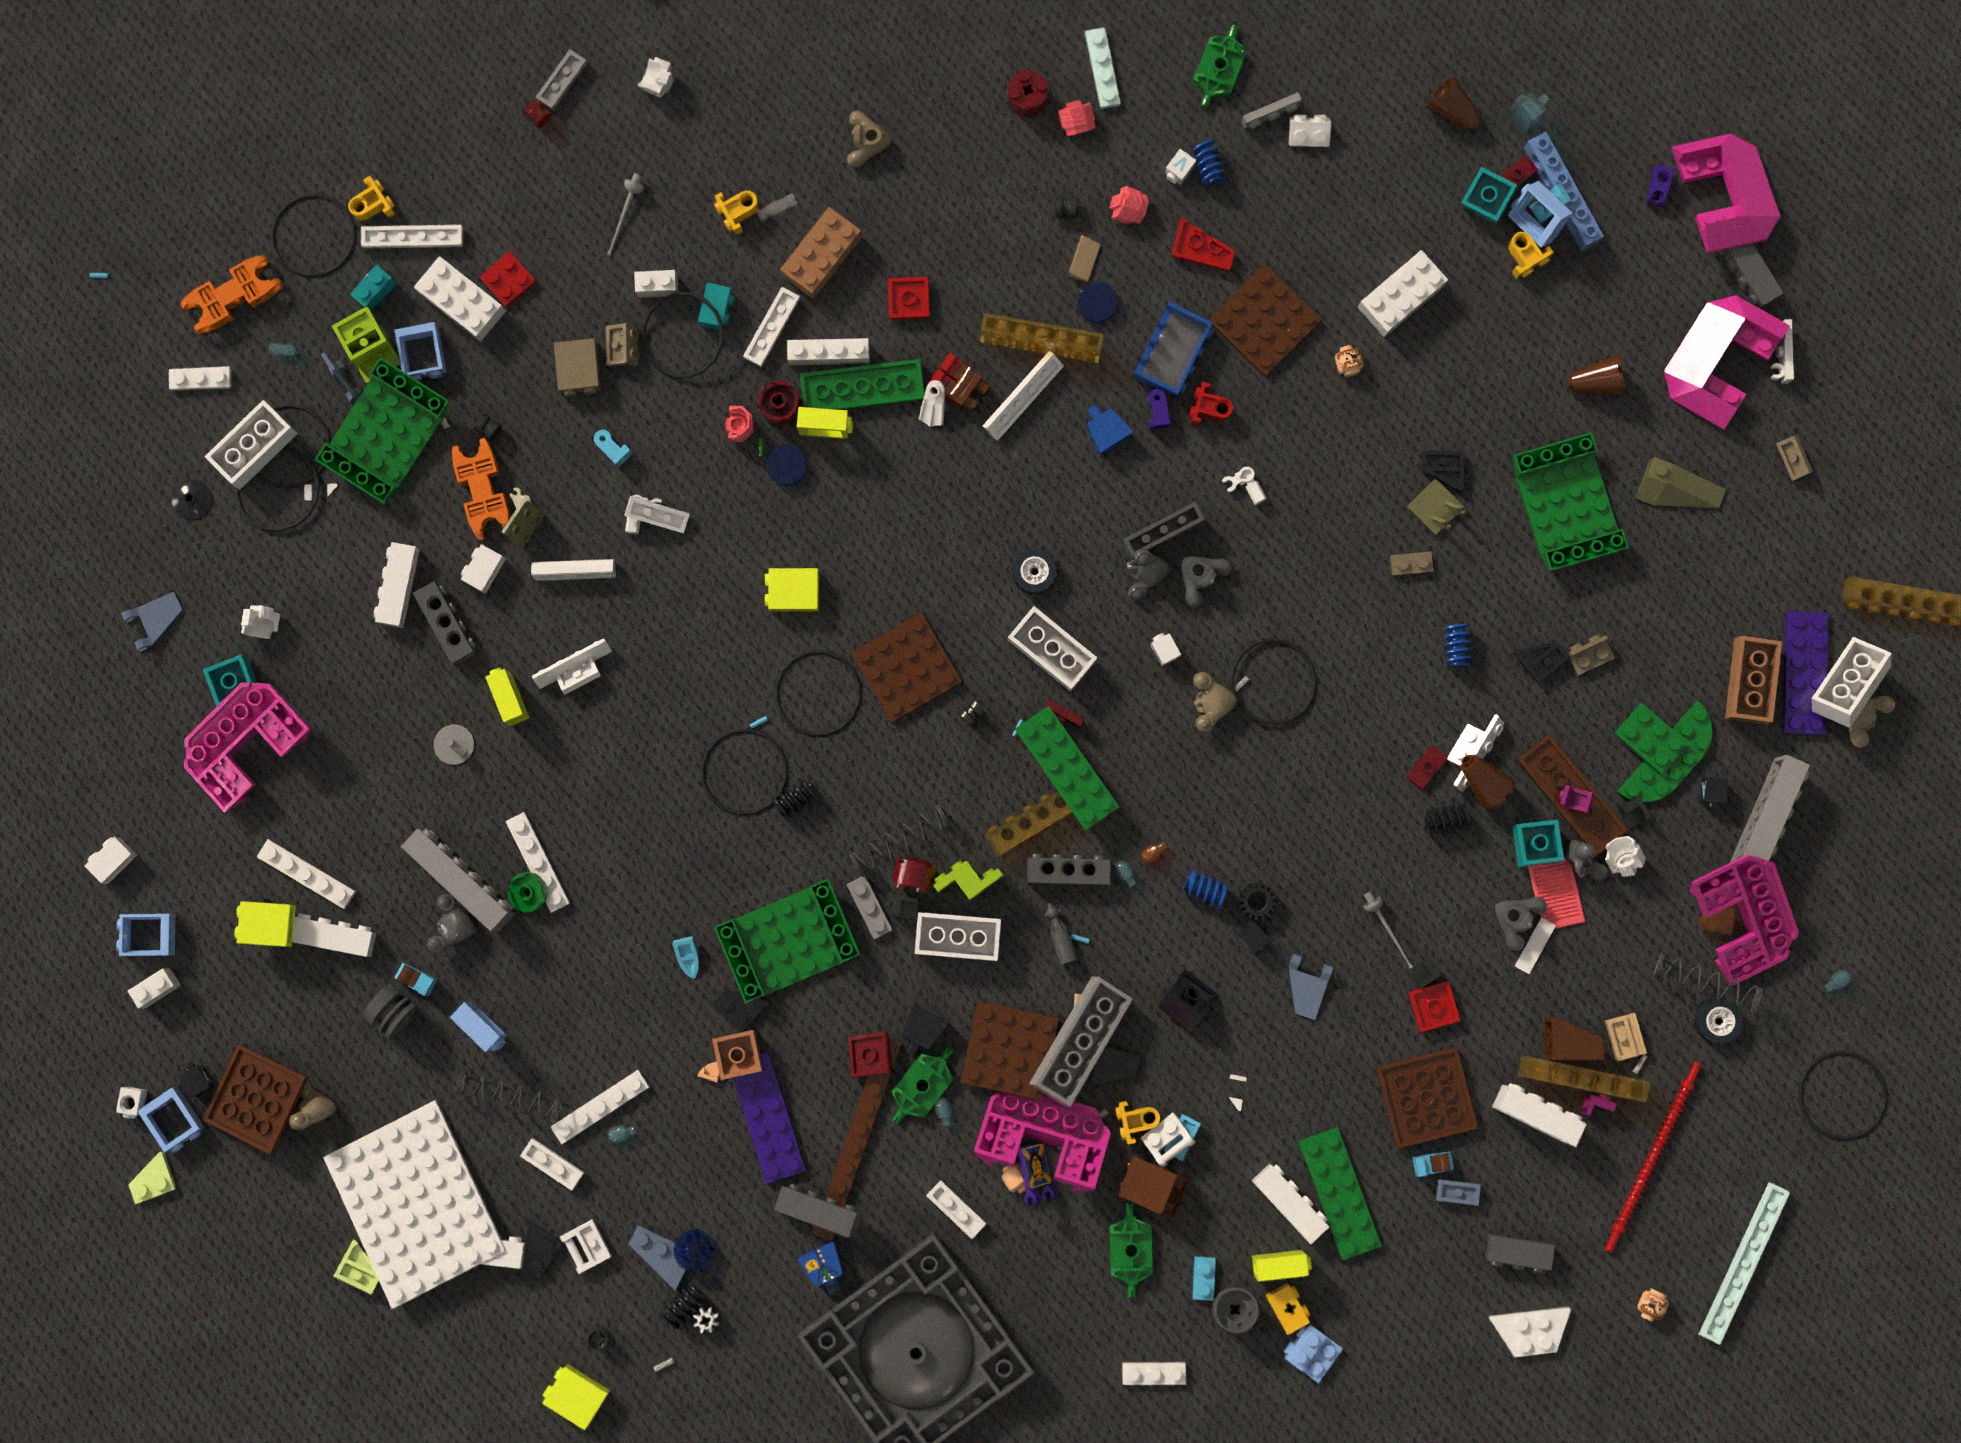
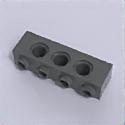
(426, 597)
(1036, 875)

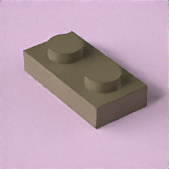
(1794, 457)
(1411, 563)

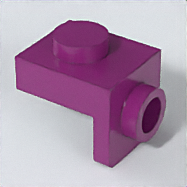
(1576, 799)
(1602, 1101)

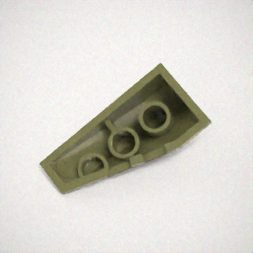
(1674, 486)

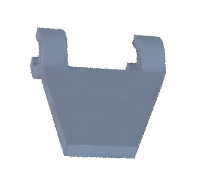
(334, 368)
(155, 618)
(1307, 989)

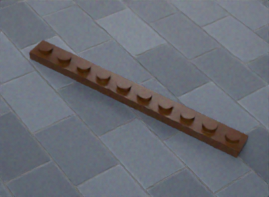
(857, 1138)

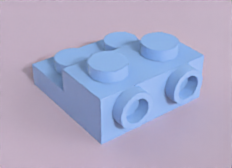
(1312, 1352)

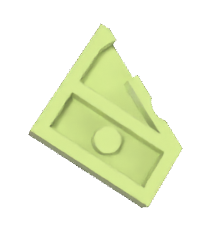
(152, 1180)
(357, 1269)

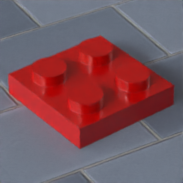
(507, 279)
(908, 298)
(1434, 1006)

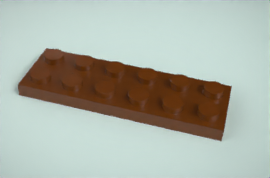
(1554, 770)

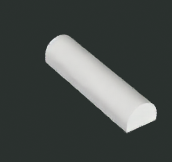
(573, 569)

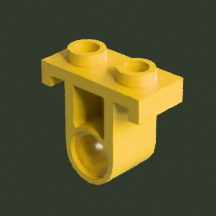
(372, 200)
(734, 209)
(1529, 256)
(1134, 1120)

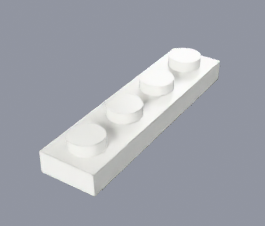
(771, 327)

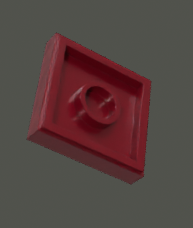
(869, 1055)

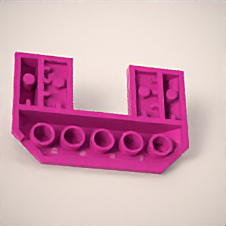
(1753, 207)
(1691, 366)
(228, 728)
(1764, 910)
(1047, 1121)

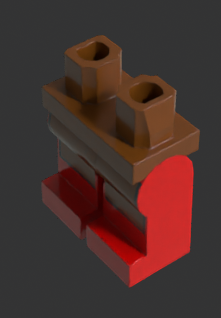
(960, 383)

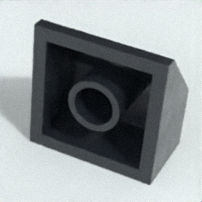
(1187, 1000)

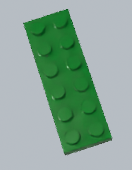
(863, 386)
(1066, 768)
(1339, 1193)

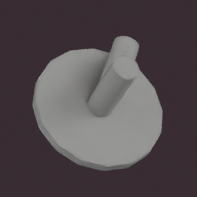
(453, 744)

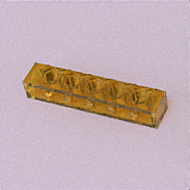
(1041, 337)
(1853, 598)
(1001, 846)
(1584, 1078)

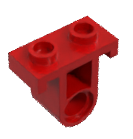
(1207, 406)

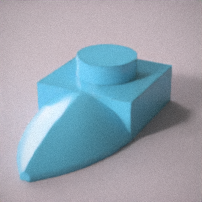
(687, 955)

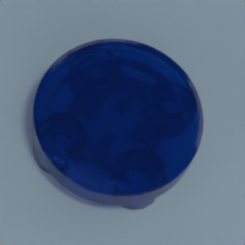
(1097, 302)
(786, 465)
(694, 1250)

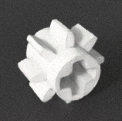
(703, 1326)

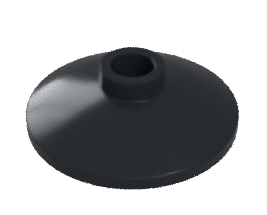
(198, 506)

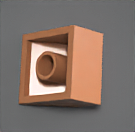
(737, 1054)

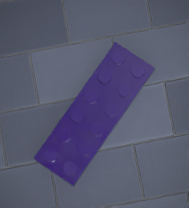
(1804, 670)
(769, 1122)

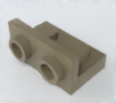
(621, 345)
(1590, 655)

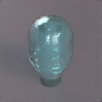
(1125, 872)
(1838, 980)
(943, 1111)
(621, 1133)

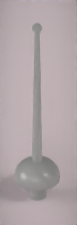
(634, 188)
(1374, 905)

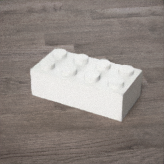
(1402, 293)
(459, 299)
(251, 445)
(1052, 648)
(1851, 682)
(957, 936)
(1541, 1116)

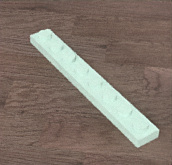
(1744, 1263)

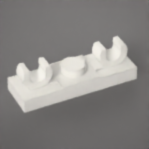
(1785, 355)

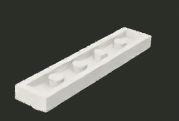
(412, 236)
(1023, 395)
(537, 860)
(306, 874)
(600, 1106)

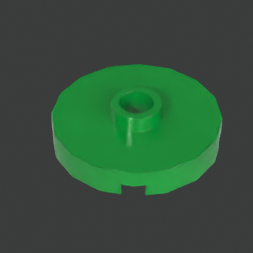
(519, 896)

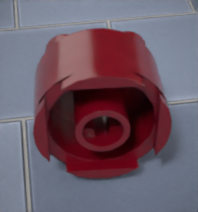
(1026, 82)
(771, 395)
(914, 873)

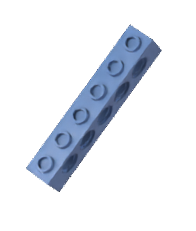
(1553, 172)

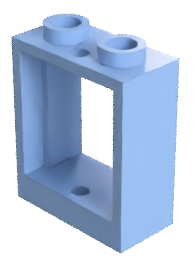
(1528, 224)
(418, 332)
(167, 937)
(479, 1027)
(172, 1094)

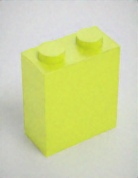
(792, 590)
(507, 696)
(265, 924)
(1281, 1265)
(575, 1396)

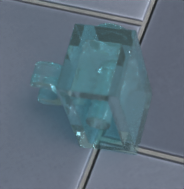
(1528, 111)

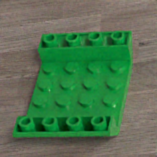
(384, 432)
(1567, 502)
(787, 941)

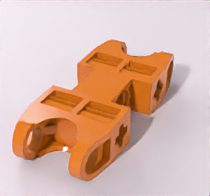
(218, 301)
(478, 474)

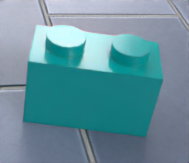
(373, 288)
(720, 298)

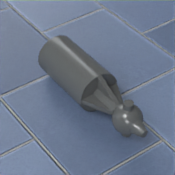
(1060, 937)

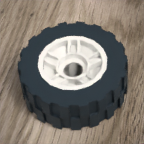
(1034, 583)
(1725, 1031)

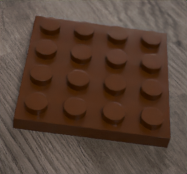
(1265, 320)
(906, 667)
(1007, 1049)
(1426, 1097)
(255, 1099)

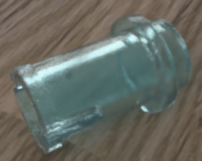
(283, 349)

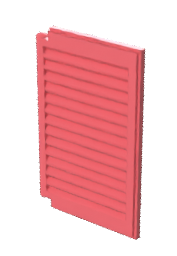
(1559, 889)

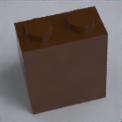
(1569, 1042)
(1153, 1187)

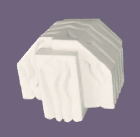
(657, 77)
(259, 621)
(1624, 856)

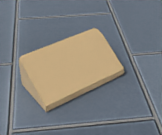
(1084, 259)

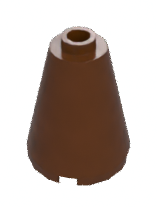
(1455, 105)
(1599, 378)
(1486, 781)

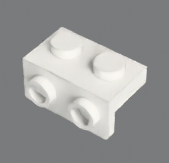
(1309, 131)

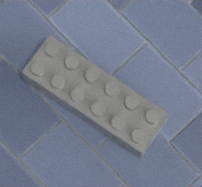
(1772, 808)
(458, 880)
(1081, 1041)

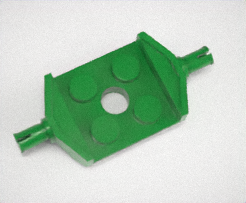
(1216, 81)
(926, 1068)
(1131, 1232)

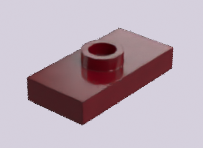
(1520, 171)
(1063, 714)
(1426, 767)

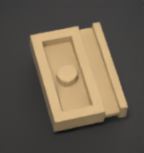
(1625, 1037)

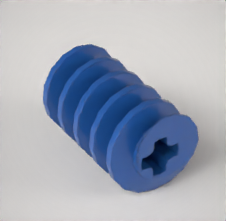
(1207, 163)
(1457, 645)
(1205, 888)

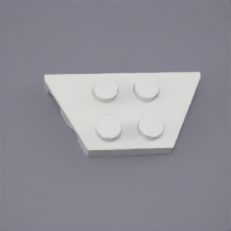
(1532, 1330)

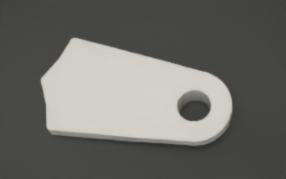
(933, 405)

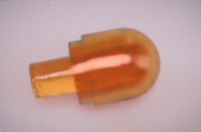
(1153, 852)

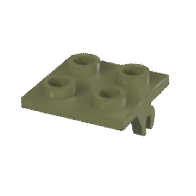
(1436, 507)
(524, 519)

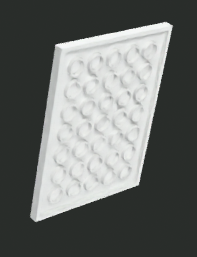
(414, 1204)

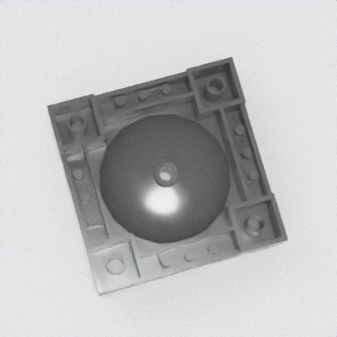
(924, 1305)

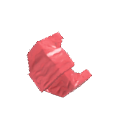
(1076, 117)
(1129, 205)
(739, 424)

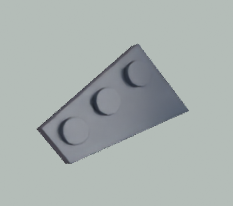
(658, 1254)

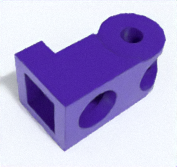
(1659, 184)
(1158, 404)

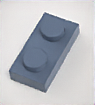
(1458, 1192)

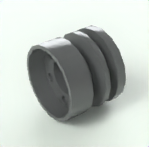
(386, 1008)
(1247, 1309)

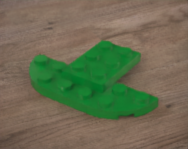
(1666, 751)

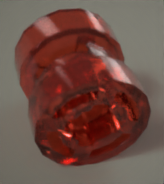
(538, 113)

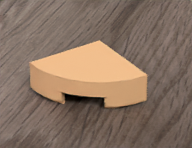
(710, 1072)

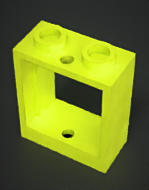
(824, 422)

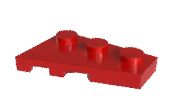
(1200, 248)

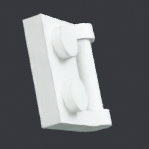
(1163, 1135)
(591, 1242)

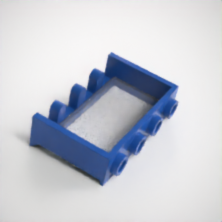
(1173, 350)

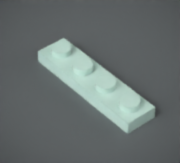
(1102, 68)

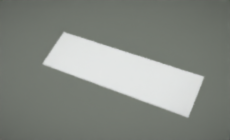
(1535, 945)

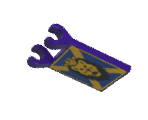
(1036, 1173)

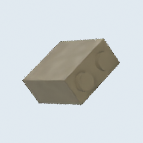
(577, 367)

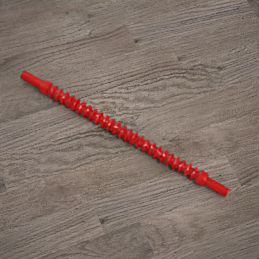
(1687, 1086)

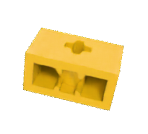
(1290, 1321)

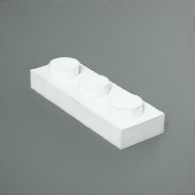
(200, 378)
(656, 514)
(552, 1164)
(956, 1209)
(1153, 1373)

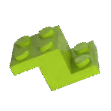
(365, 342)
(967, 879)

